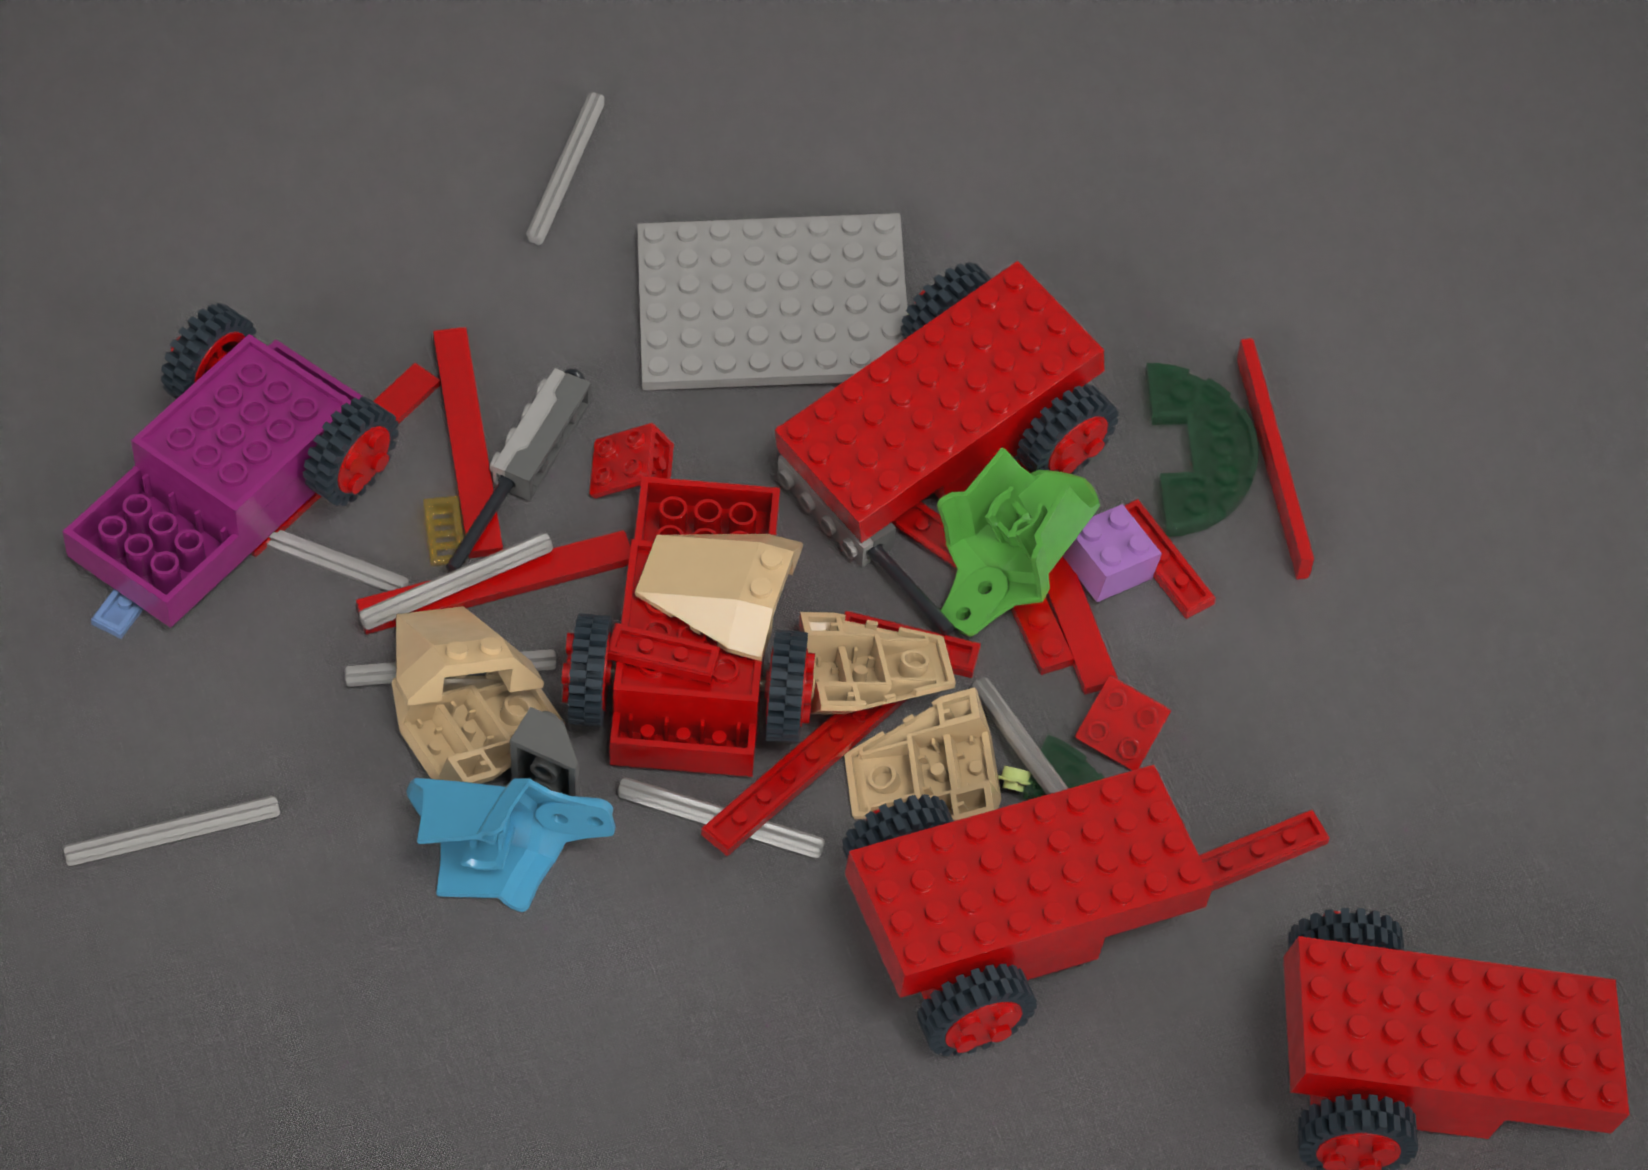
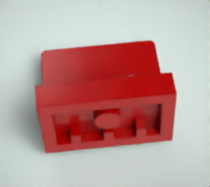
(627, 456)
(1123, 723)

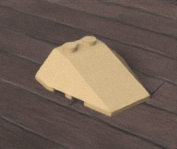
(721, 585)
(451, 645)
(871, 665)
(469, 729)
(934, 754)

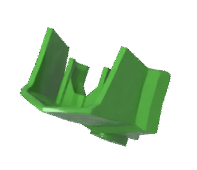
(1009, 537)

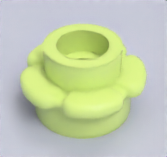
(1015, 778)

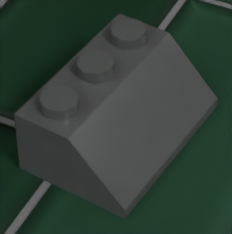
(544, 753)

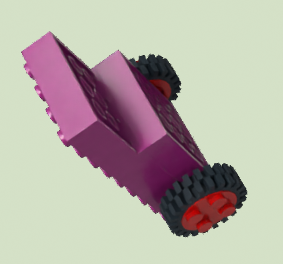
(226, 464)

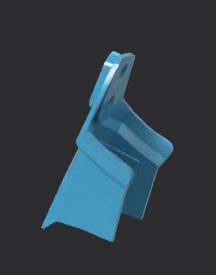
(502, 837)

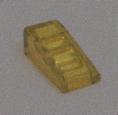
(437, 506)

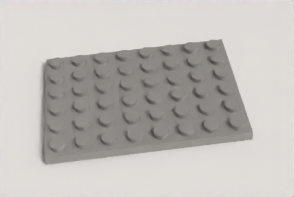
(768, 299)

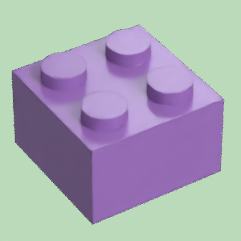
(1112, 554)

